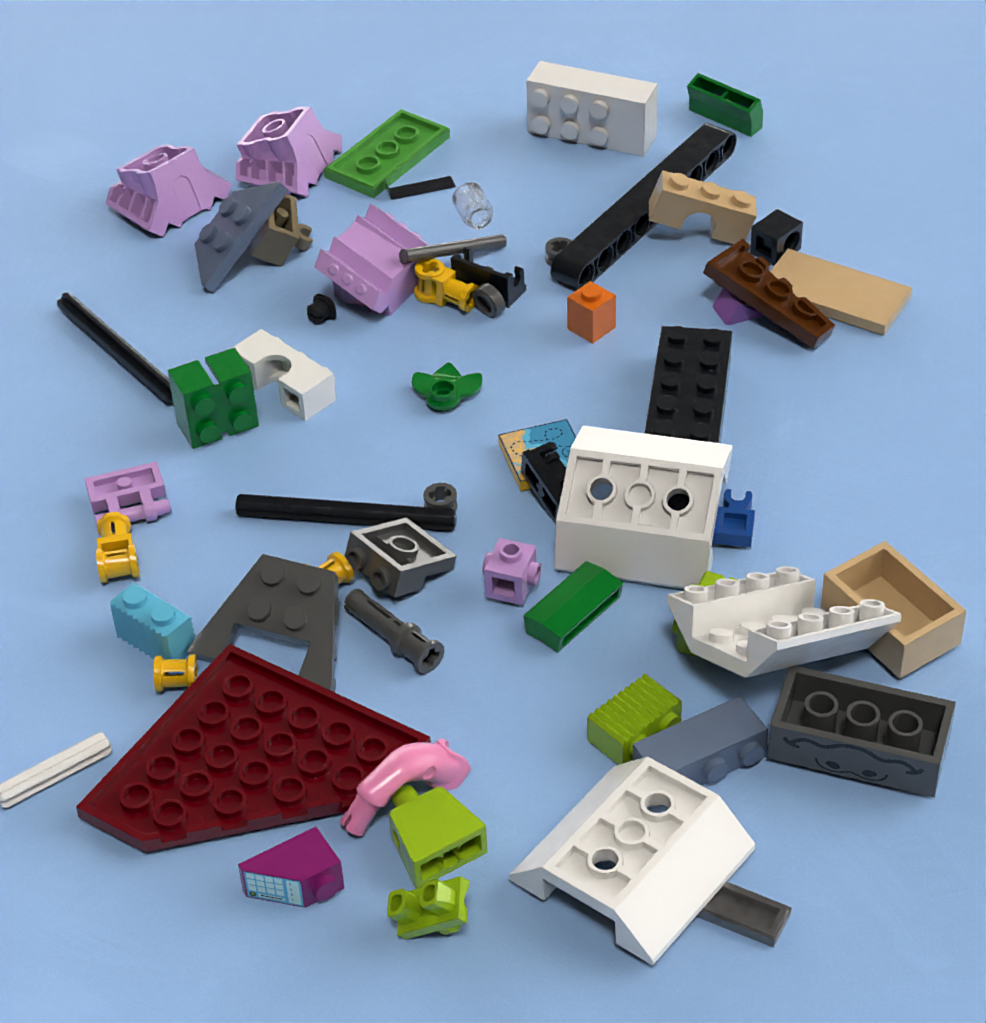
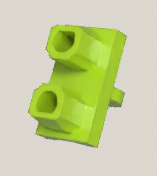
(429, 908)

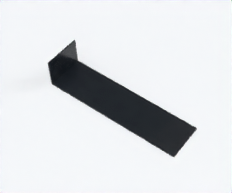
(420, 187)

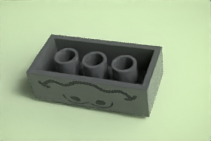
(861, 730)

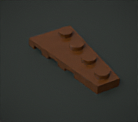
(773, 297)

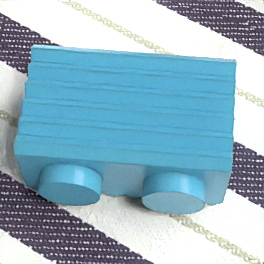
(151, 623)

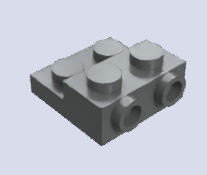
(397, 556)

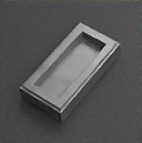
(747, 914)

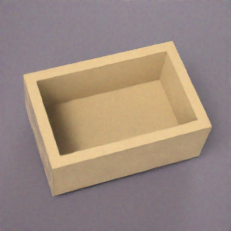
(929, 616)

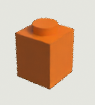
(591, 312)

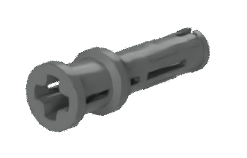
(404, 638)

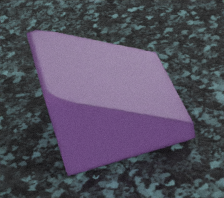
(732, 309)

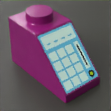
(294, 871)

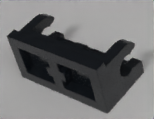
(506, 284)
(544, 475)

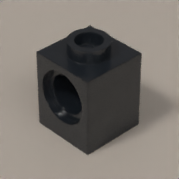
(775, 235)

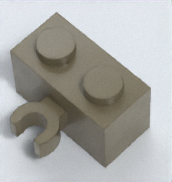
(281, 234)

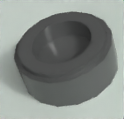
(488, 300)

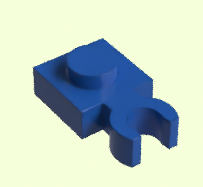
(735, 521)

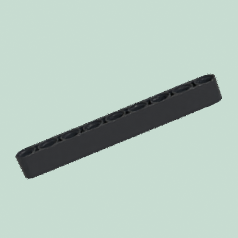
(628, 218)

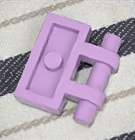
(128, 487)

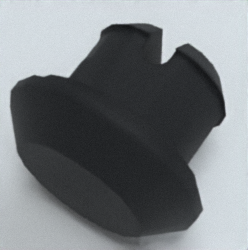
(321, 308)

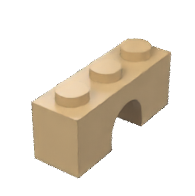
(680, 196)

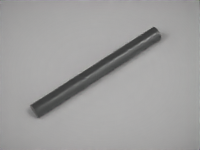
(451, 248)

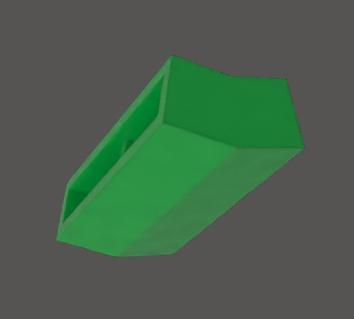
(725, 105)
(572, 605)

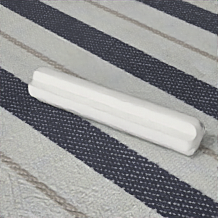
(54, 769)

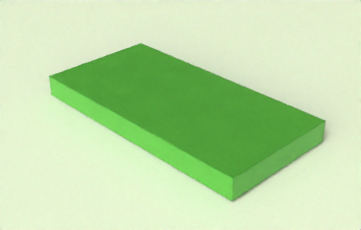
(387, 153)

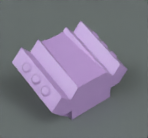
(286, 149)
(165, 188)
(368, 265)

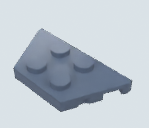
(233, 230)

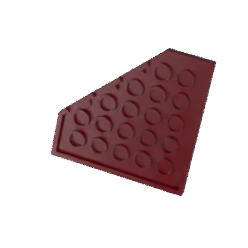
(242, 756)

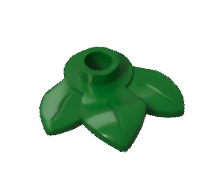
(446, 386)

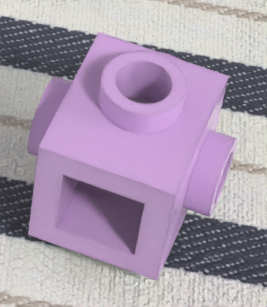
(510, 563)

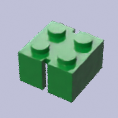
(208, 409)

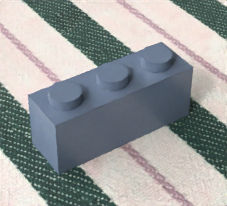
(709, 743)

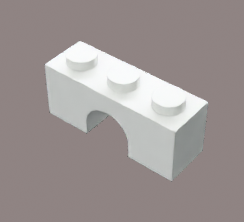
(302, 382)

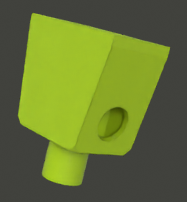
(434, 833)

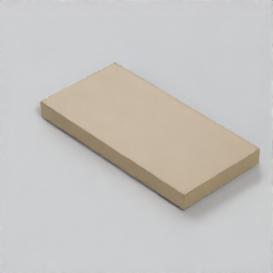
(843, 291)

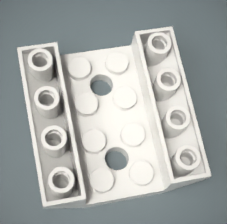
(634, 527)
(772, 622)
(663, 860)

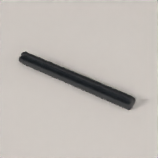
(116, 346)
(343, 511)

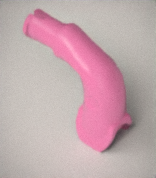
(408, 763)

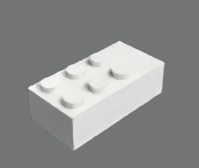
(592, 108)

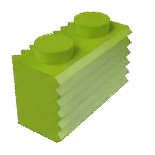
(632, 716)

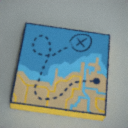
(515, 442)

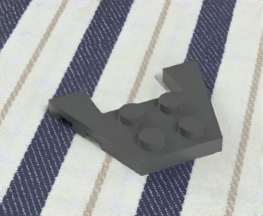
(283, 603)

